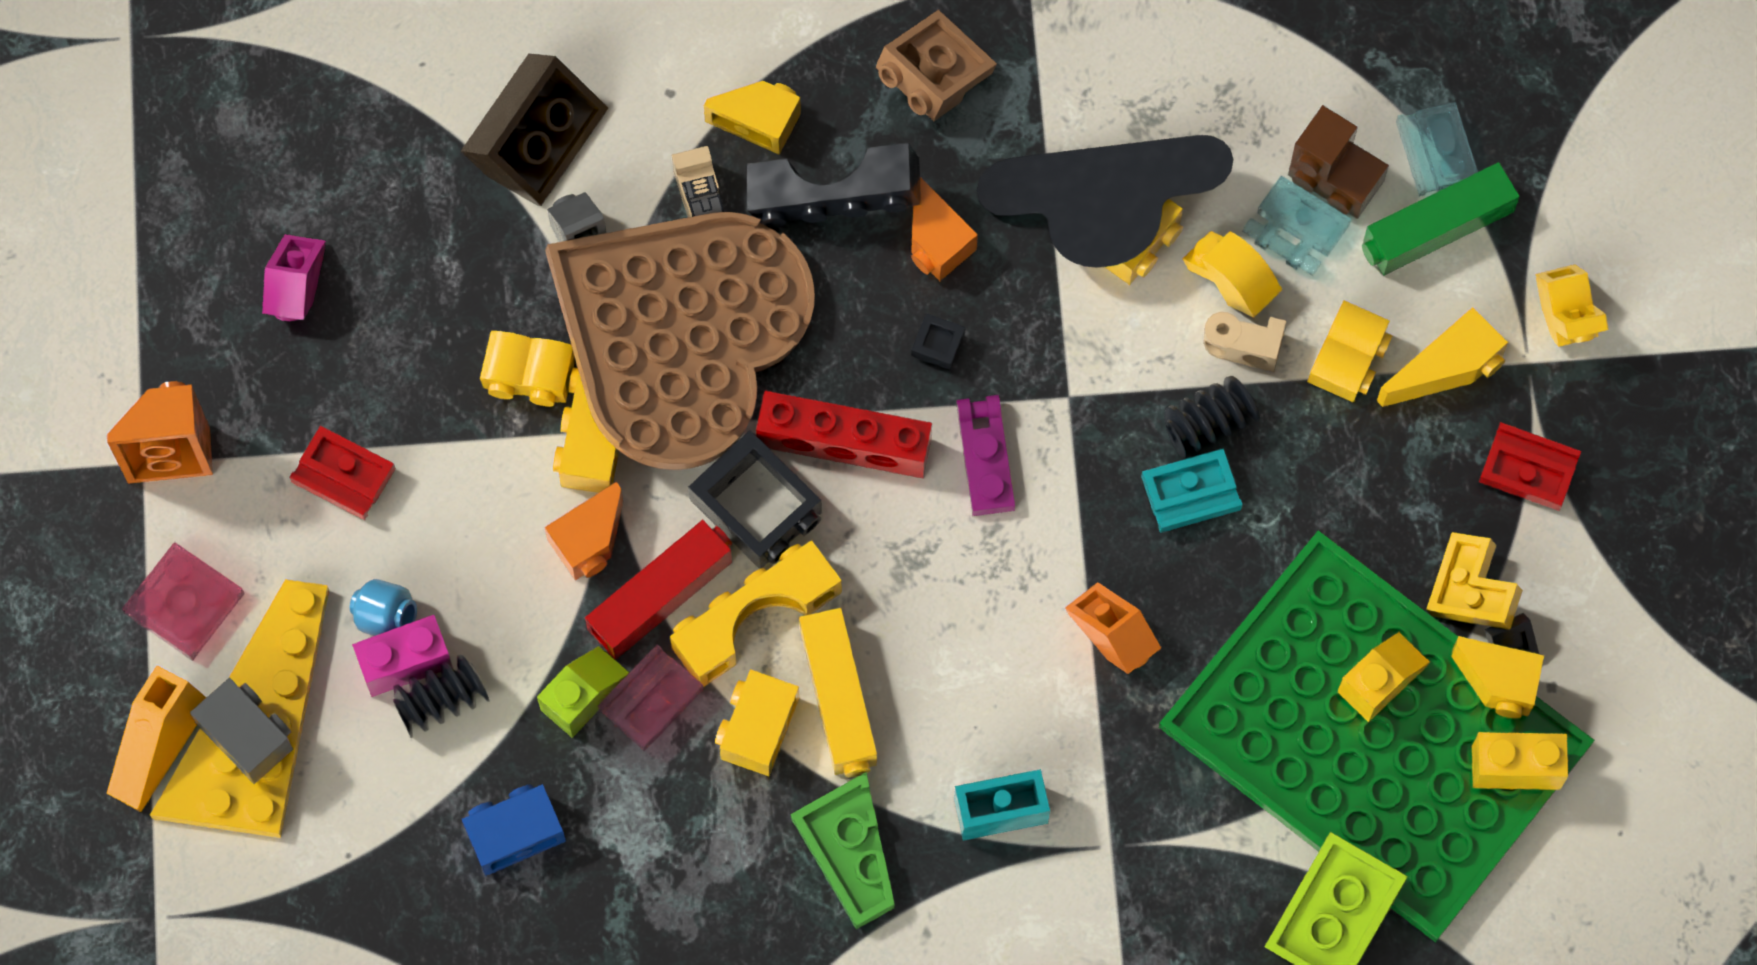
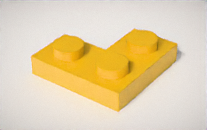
(1462, 585)

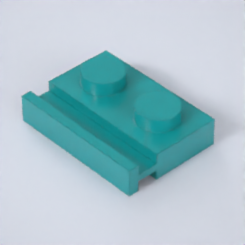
(1191, 490)

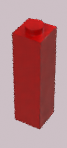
(660, 588)

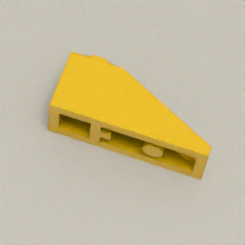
(1450, 361)

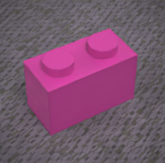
(401, 654)

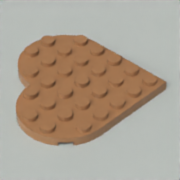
(676, 327)

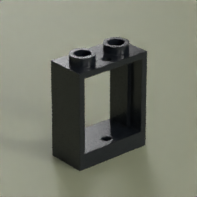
(729, 468)

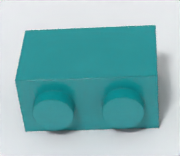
(1001, 804)

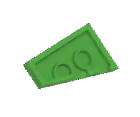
(848, 849)

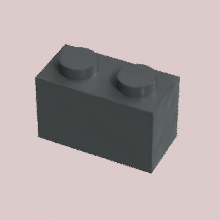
(242, 730)

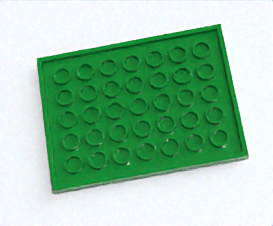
(1392, 785)

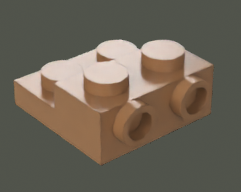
(934, 65)

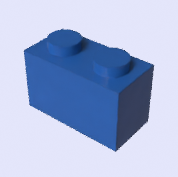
(513, 828)

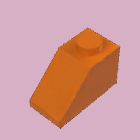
(939, 235)
(587, 533)
(1114, 627)

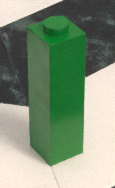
(1439, 219)

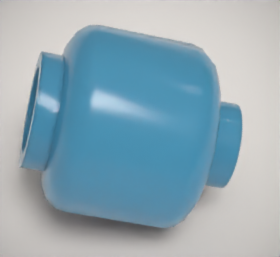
(382, 607)

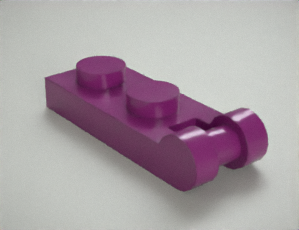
(985, 457)

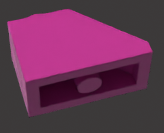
(292, 277)

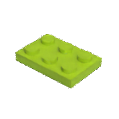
(1336, 907)

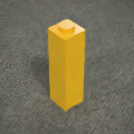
(838, 692)

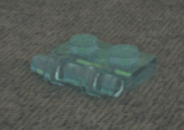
(1303, 217)

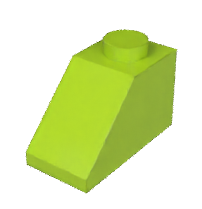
(579, 689)

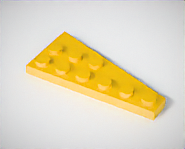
(279, 669)

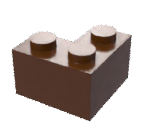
(1334, 166)

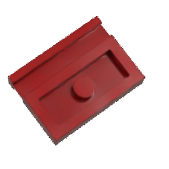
(1530, 466)
(342, 472)

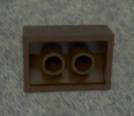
(535, 128)

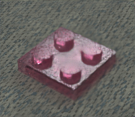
(183, 601)

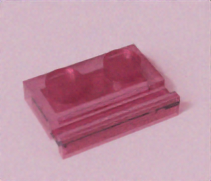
(650, 697)

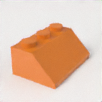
(163, 436)

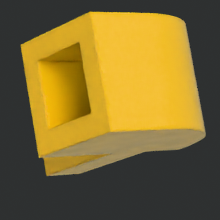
(1237, 271)
(1569, 305)

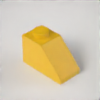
(756, 113)
(1382, 675)
(1500, 675)

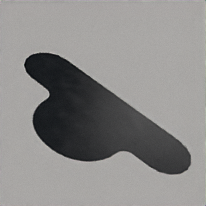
(1105, 199)

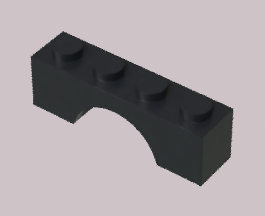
(883, 181)

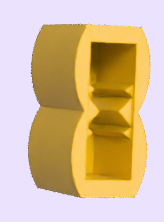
(1349, 351)
(527, 368)

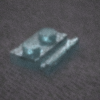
(1436, 147)

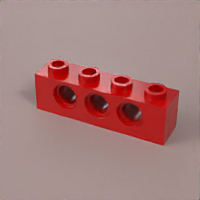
(844, 434)

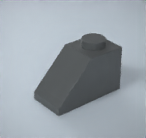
(575, 217)

